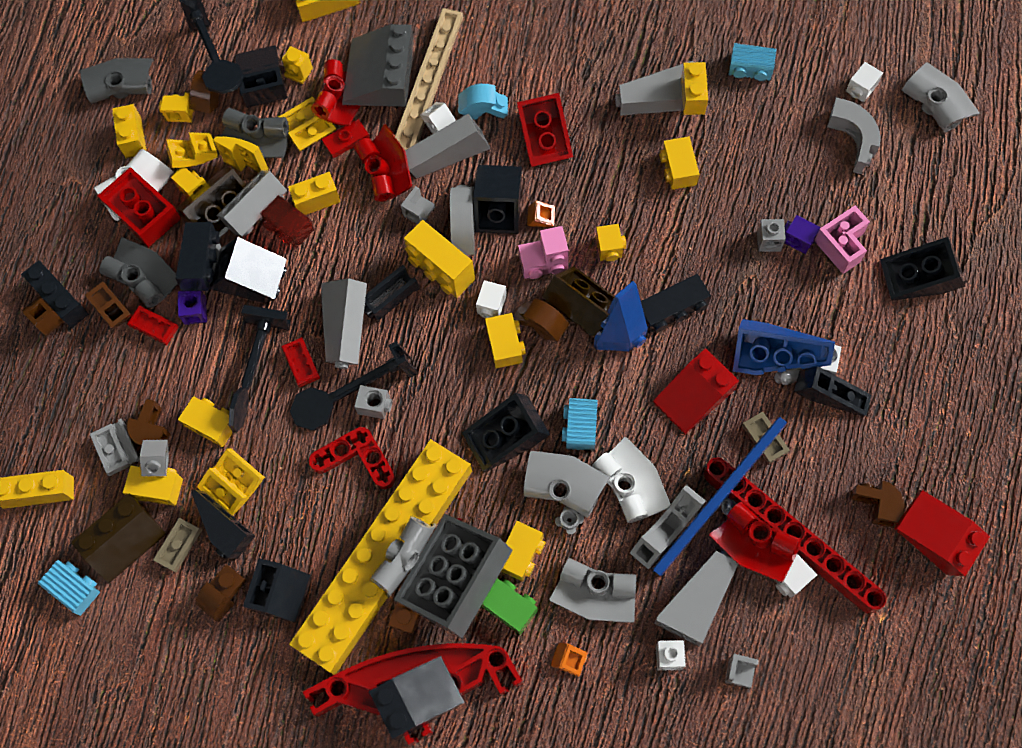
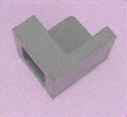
(416, 207)
(741, 670)

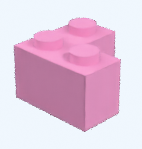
(840, 240)
(546, 255)

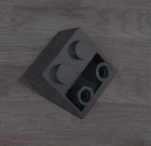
(277, 590)

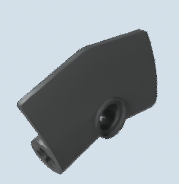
(117, 78)
(269, 135)
(154, 277)

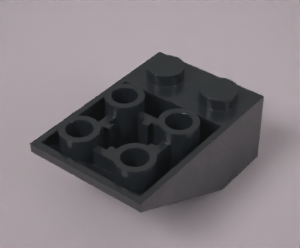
(262, 76)

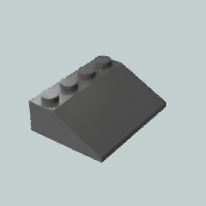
(380, 67)
(453, 575)

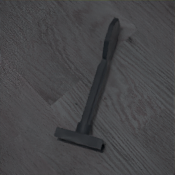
(221, 75)
(264, 319)
(314, 407)

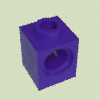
(800, 234)
(193, 314)

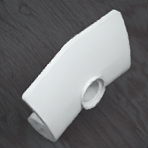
(147, 167)
(629, 464)

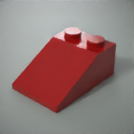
(544, 129)
(139, 207)
(696, 391)
(942, 534)

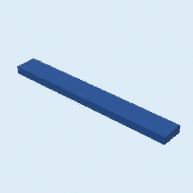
(720, 496)

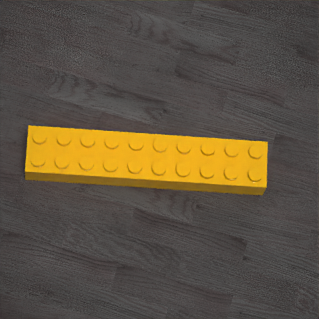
(352, 596)

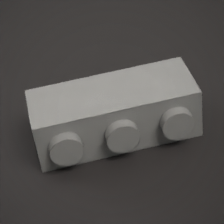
(250, 202)

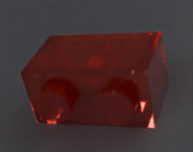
(287, 222)

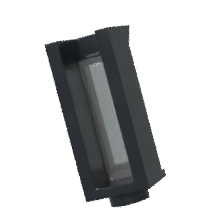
(389, 293)

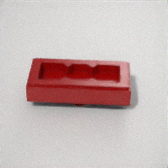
(345, 138)
(153, 325)
(300, 362)

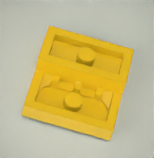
(305, 126)
(191, 152)
(240, 153)
(231, 481)

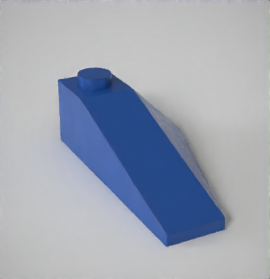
(625, 324)
(774, 348)

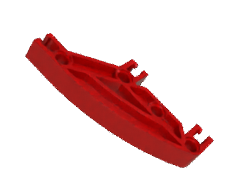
(463, 660)

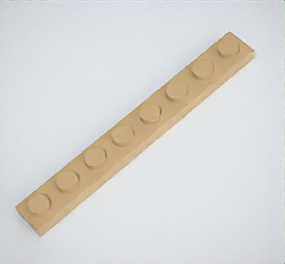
(429, 77)

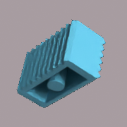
(752, 62)
(581, 427)
(69, 587)

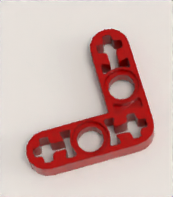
(361, 449)

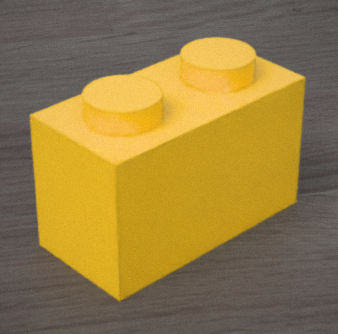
(694, 88)
(128, 130)
(679, 162)
(314, 194)
(504, 340)
(207, 420)
(153, 488)
(525, 544)

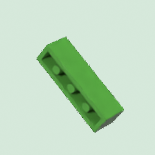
(510, 606)

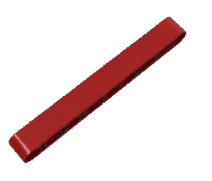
(787, 521)

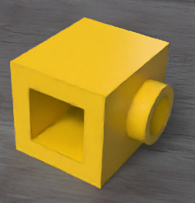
(610, 242)

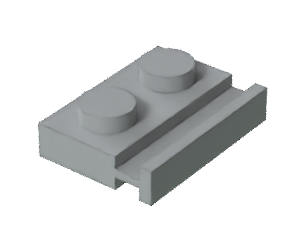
(115, 447)

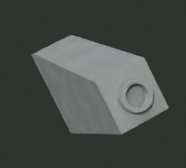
(652, 93)
(446, 147)
(343, 320)
(696, 604)

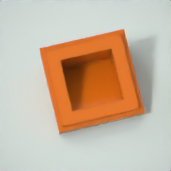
(540, 214)
(569, 659)

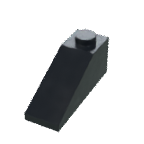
(832, 391)
(222, 528)

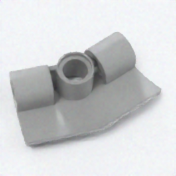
(940, 97)
(549, 470)
(403, 555)
(611, 603)

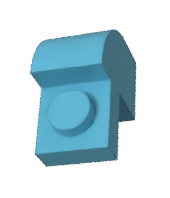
(481, 99)

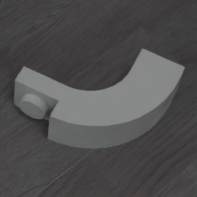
(860, 126)
(462, 218)
(668, 527)

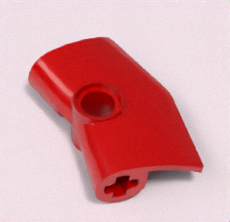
(329, 101)
(387, 153)
(767, 556)

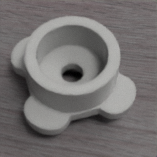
(570, 527)

